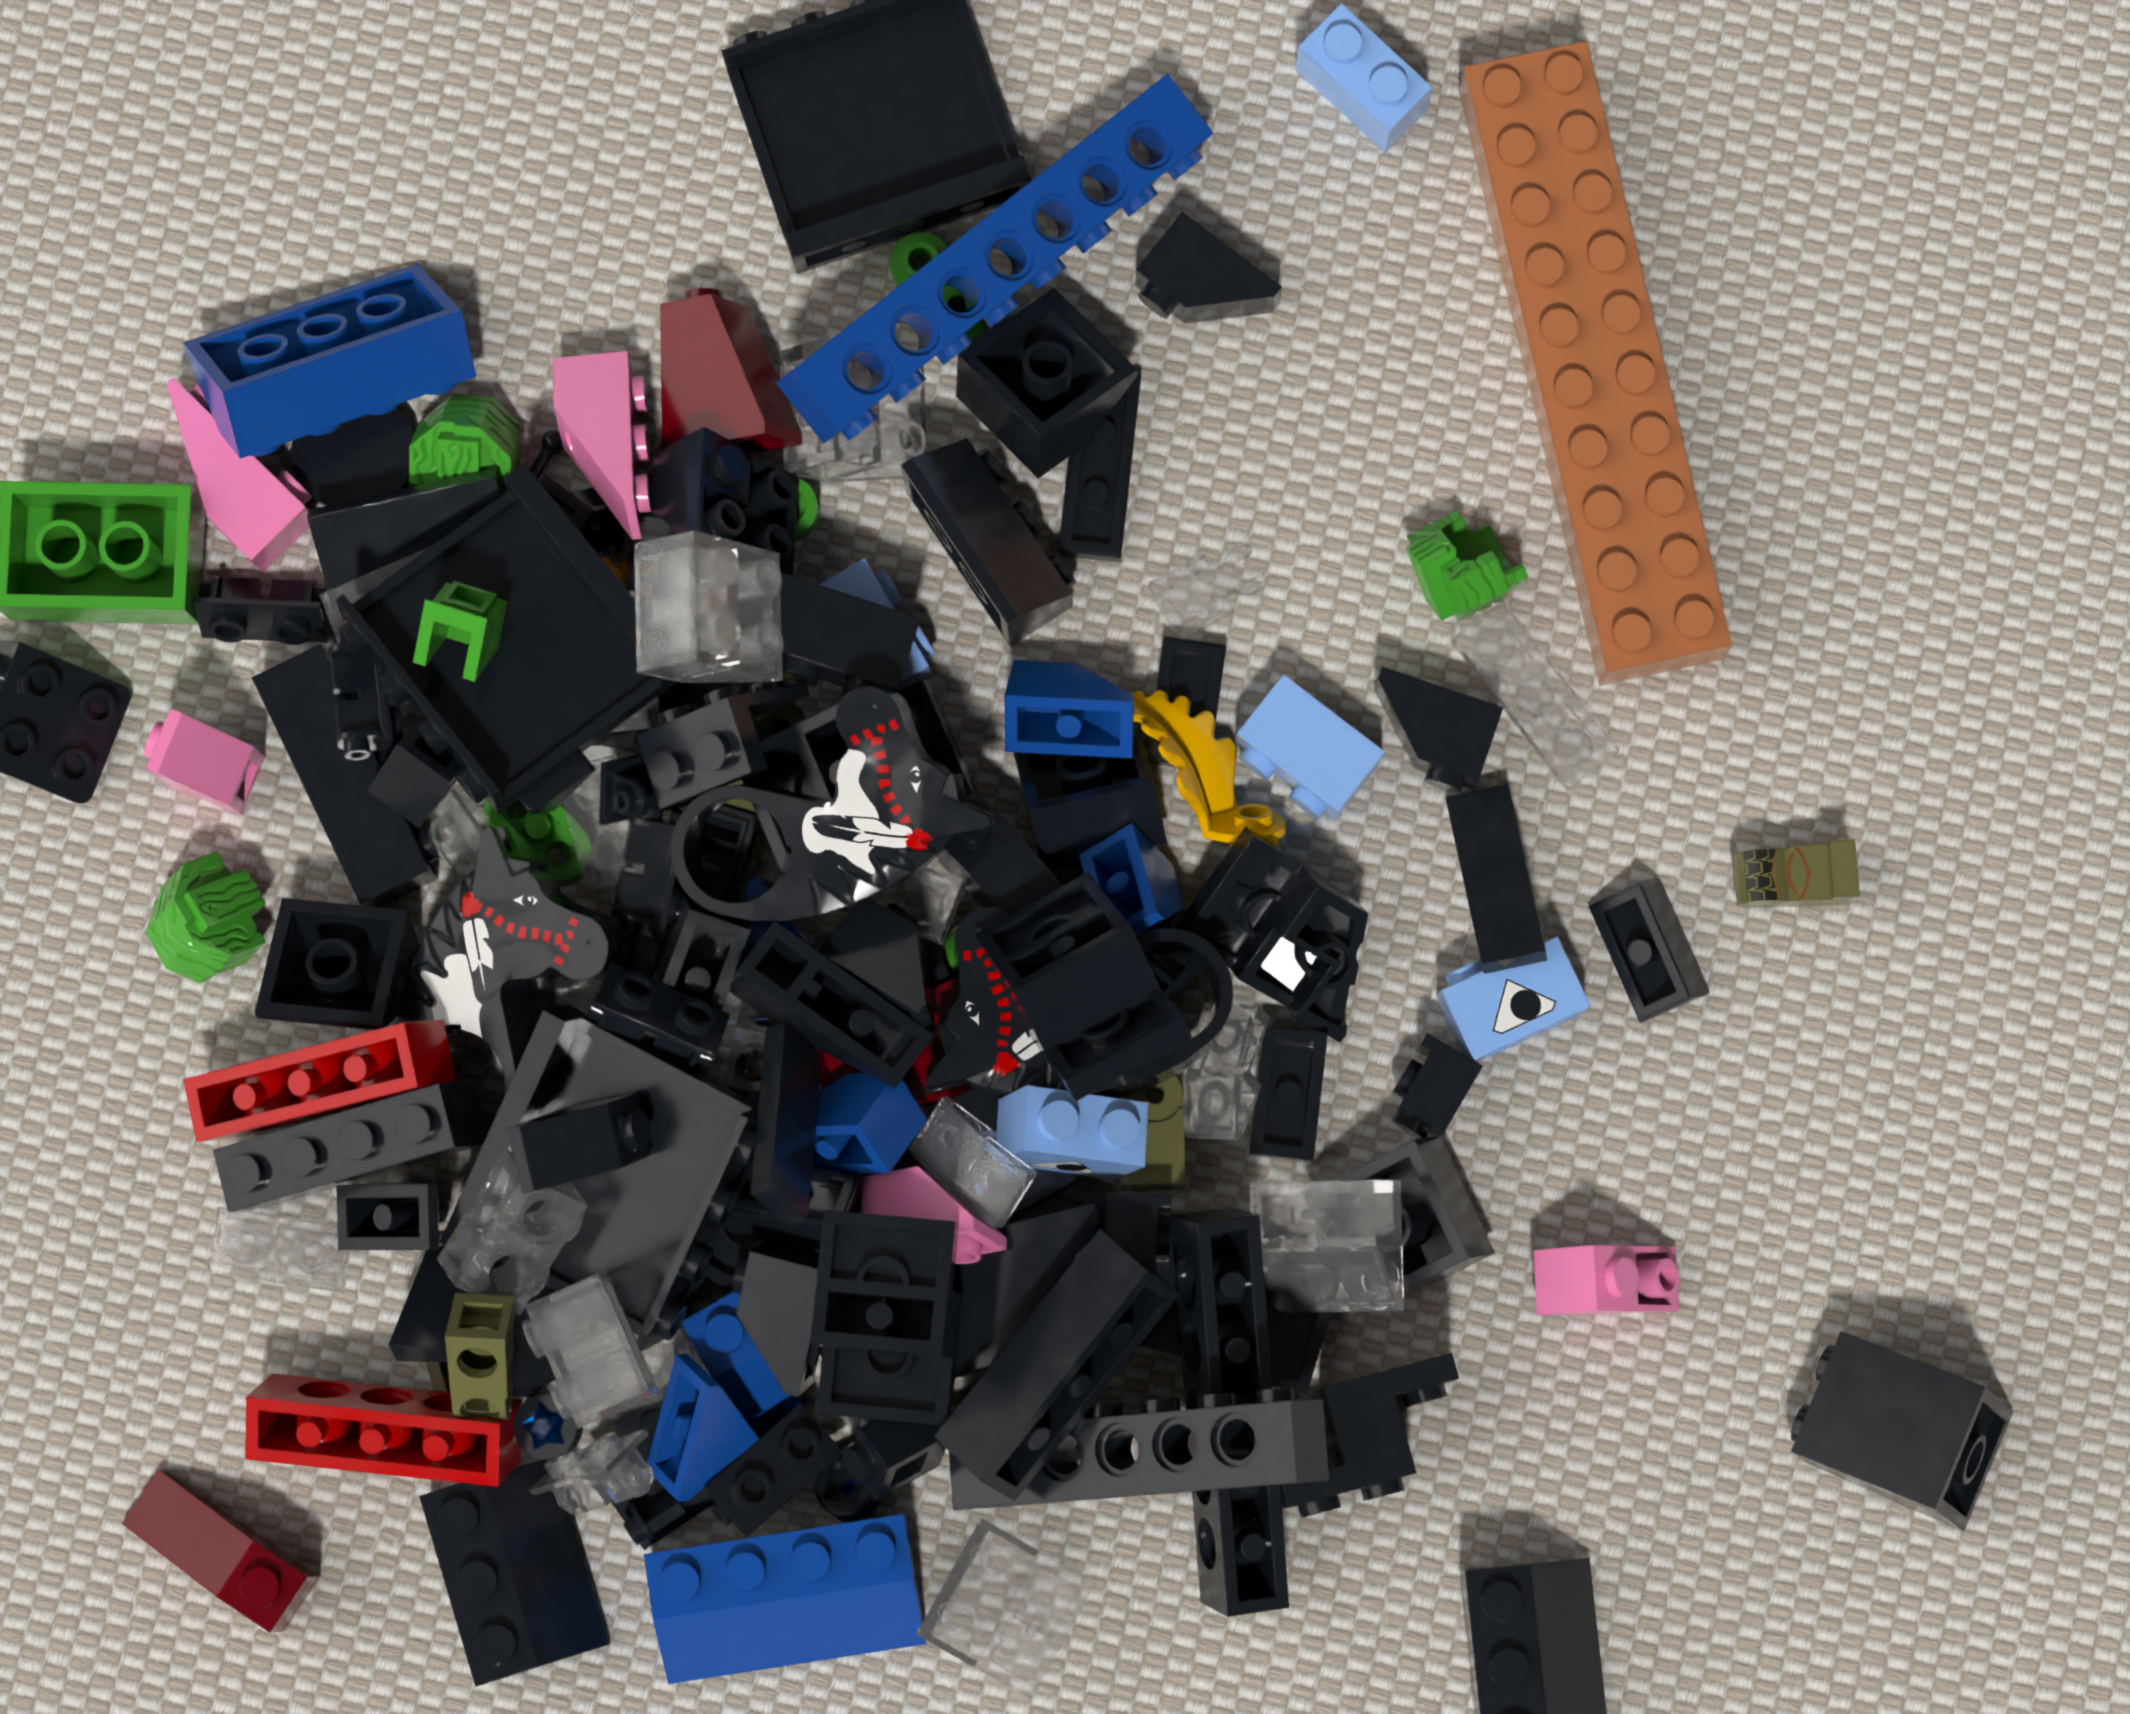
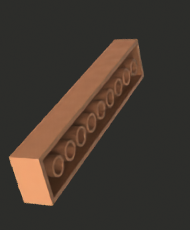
(1593, 364)

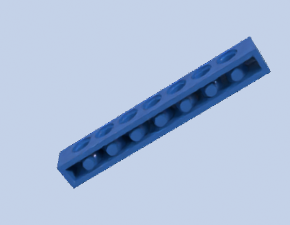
(1157, 119)

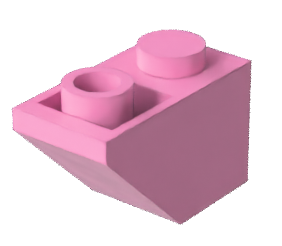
(203, 761)
(919, 1195)
(1606, 1280)

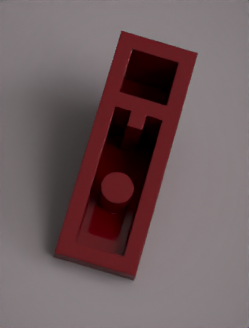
(220, 1553)

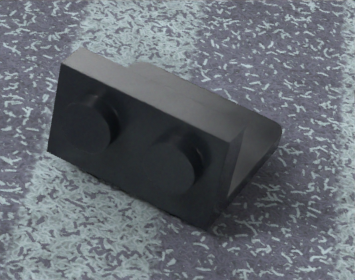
(56, 721)
(712, 744)

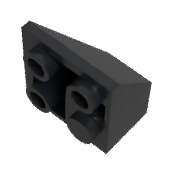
(726, 493)

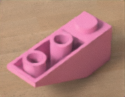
(599, 430)
(239, 495)

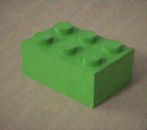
(100, 552)

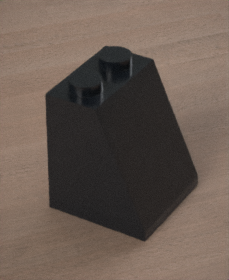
(1901, 1429)

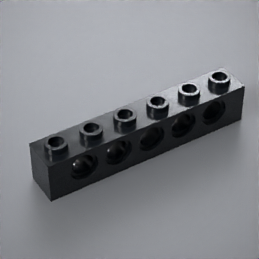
(1229, 1352)
(1286, 1451)

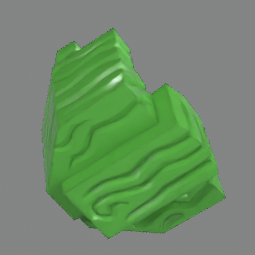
(464, 438)
(1461, 567)
(206, 919)

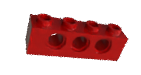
(318, 1080)
(376, 1431)

